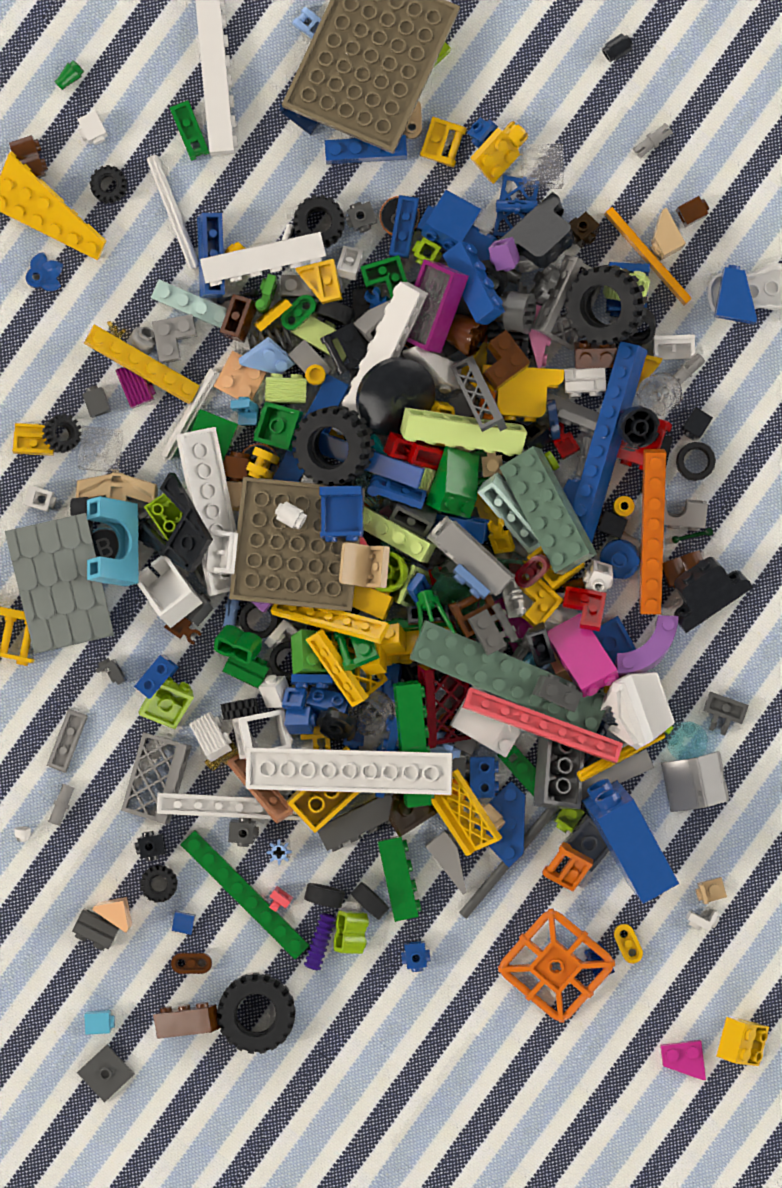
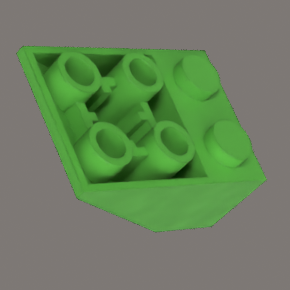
(303, 657)

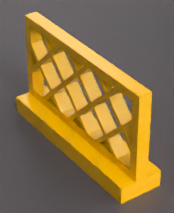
(345, 680)
(457, 819)

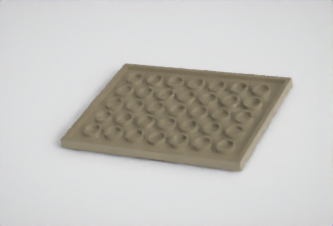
(370, 66)

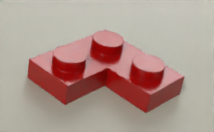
(590, 603)

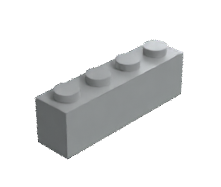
(474, 558)

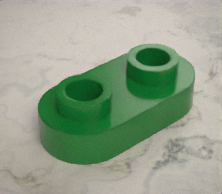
(298, 312)

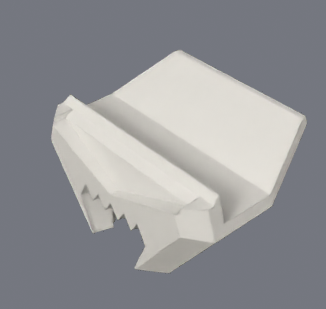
(638, 708)

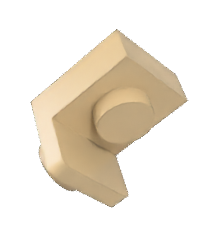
(710, 890)

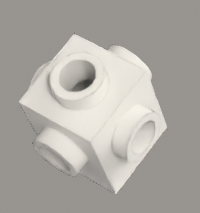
(598, 577)

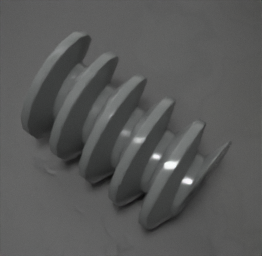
(279, 337)

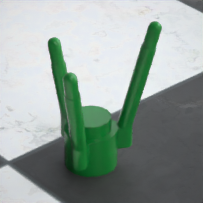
(427, 602)

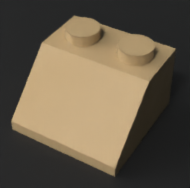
(666, 237)

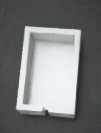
(170, 593)

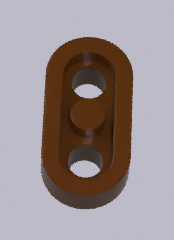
(192, 965)

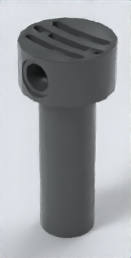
(518, 314)

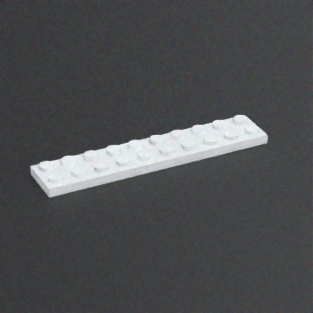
(349, 771)

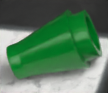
(69, 74)

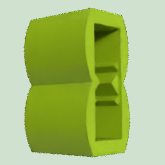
(350, 932)

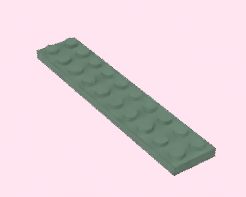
(498, 674)

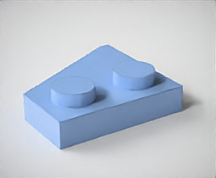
(267, 357)

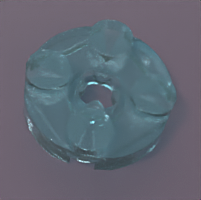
(698, 742)

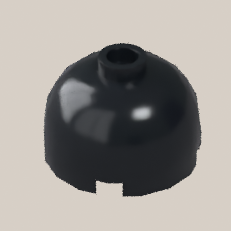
(638, 426)

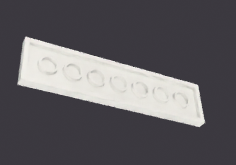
(207, 491)

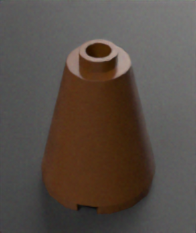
(466, 334)

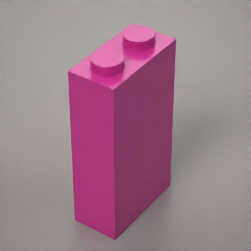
(582, 656)

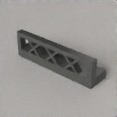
(486, 394)

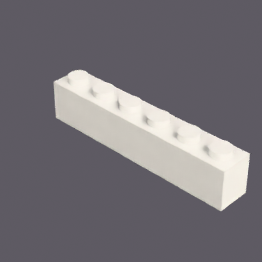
(263, 257)

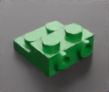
(277, 426)

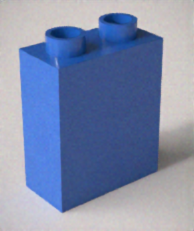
(629, 839)

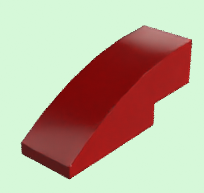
(415, 453)

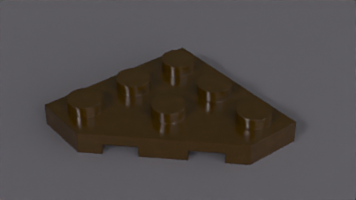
(406, 819)

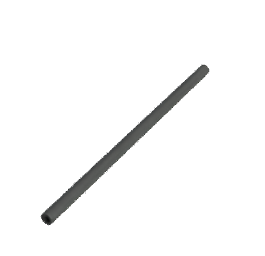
(502, 867)

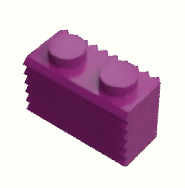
(135, 387)

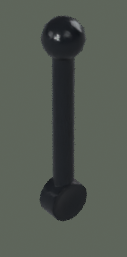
(253, 293)

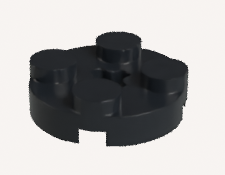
(336, 724)

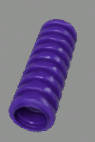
(320, 941)

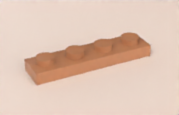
(270, 800)

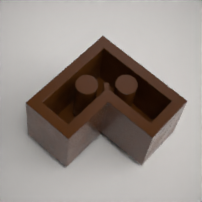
(509, 360)

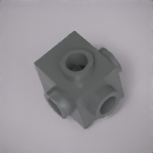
(364, 210)
(236, 834)

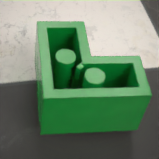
(384, 272)

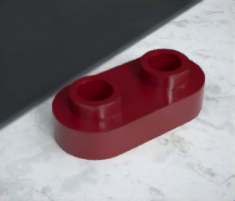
(533, 569)

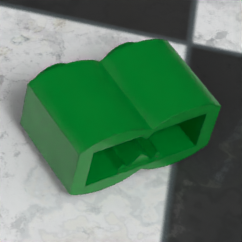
(238, 644)

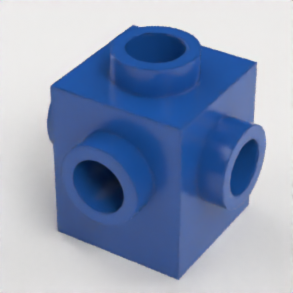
(481, 131)
(412, 949)

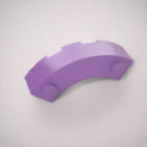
(652, 651)

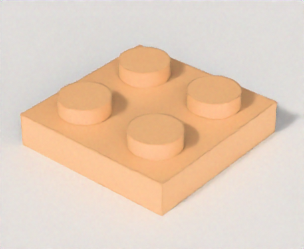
(238, 379)

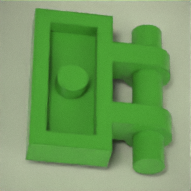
(268, 291)

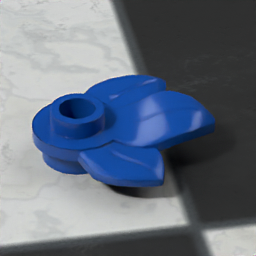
(46, 270)

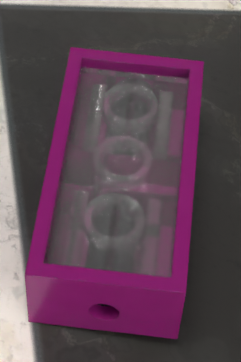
(437, 313)

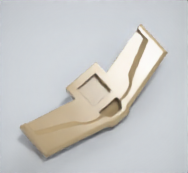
(117, 487)

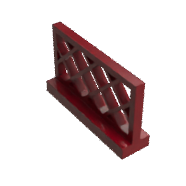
(427, 679)

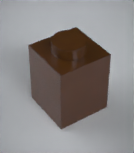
(692, 211)

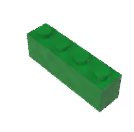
(398, 879)

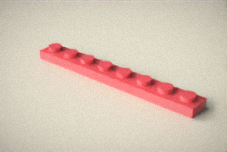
(542, 725)

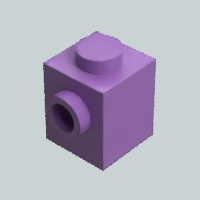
(504, 254)

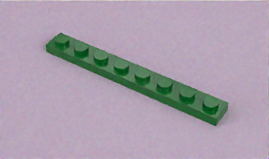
(244, 894)

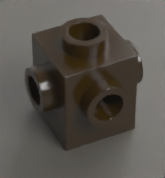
(584, 229)

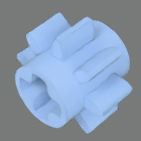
(283, 848)

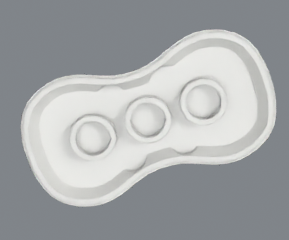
(763, 284)

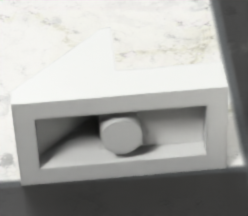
(349, 263)

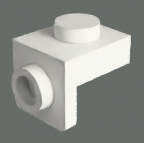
(697, 921)

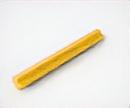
(602, 764)

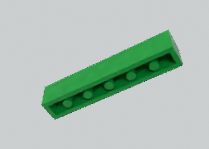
(411, 728)

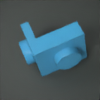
(247, 411)

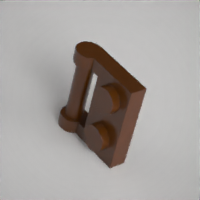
(462, 620)

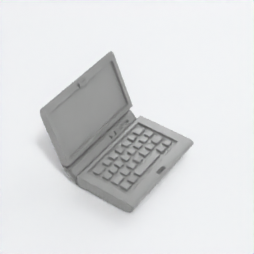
(695, 782)

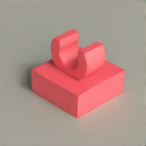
(280, 898)

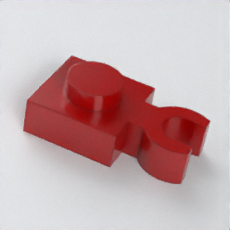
(566, 444)

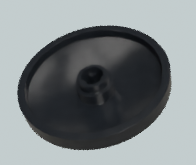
(391, 388)

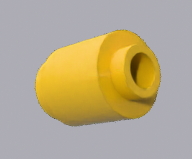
(617, 506)

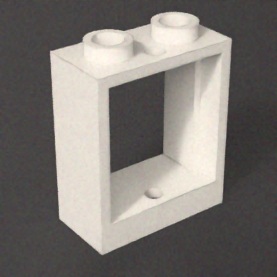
(243, 735)

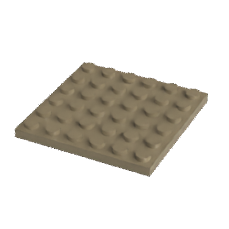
(283, 562)

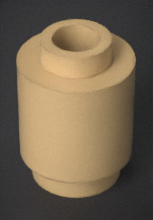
(494, 815)

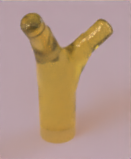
(113, 329)

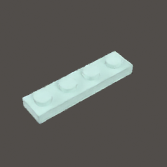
(189, 303)

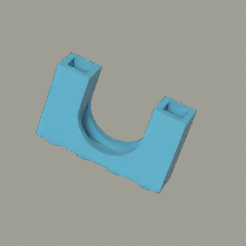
(123, 519)

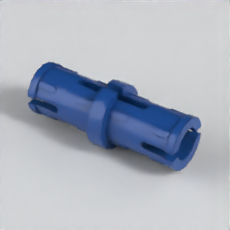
(515, 206)

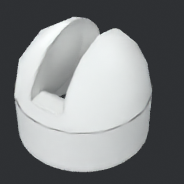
(22, 833)

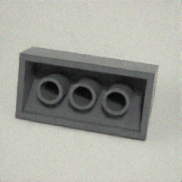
(556, 775)

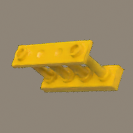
(11, 616)

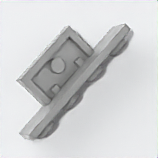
(574, 414)

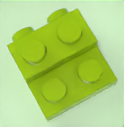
(168, 703)

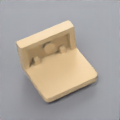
(364, 565)

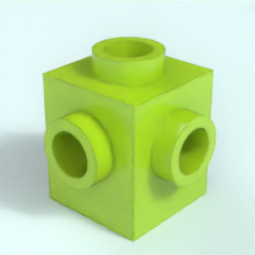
(421, 246)

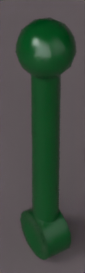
(675, 539)

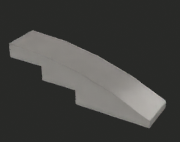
(621, 771)

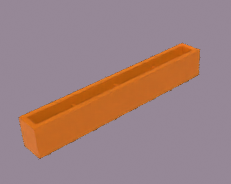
(652, 531)

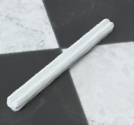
(173, 212)

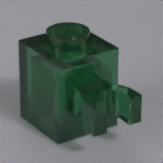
(446, 586)

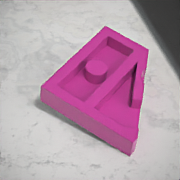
(684, 1058)

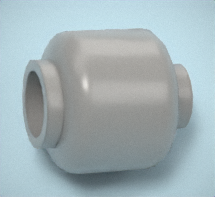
(142, 339)

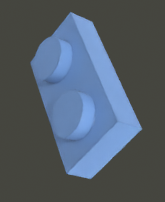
(477, 588)

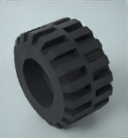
(320, 204)

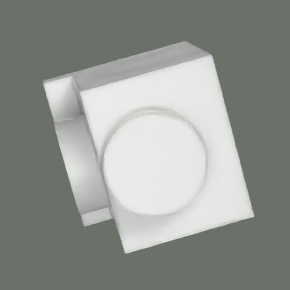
(33, 495)

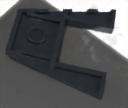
(189, 537)

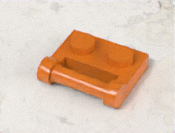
(574, 869)

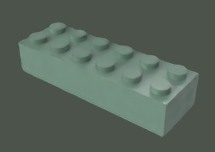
(548, 510)

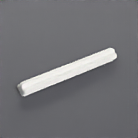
(191, 413)

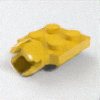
(499, 151)

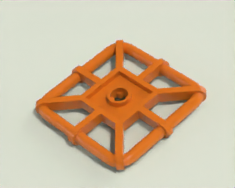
(556, 952)

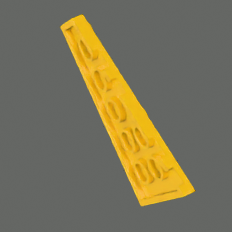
(41, 208)

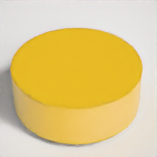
(315, 374)

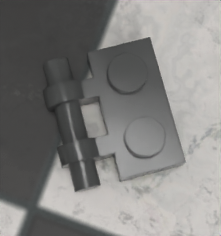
(487, 632)

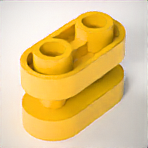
(262, 464)

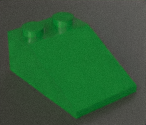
(455, 483)

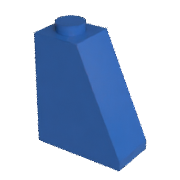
(734, 297)

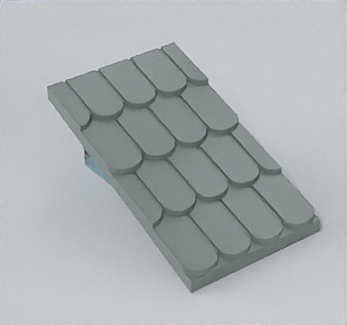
(54, 586)

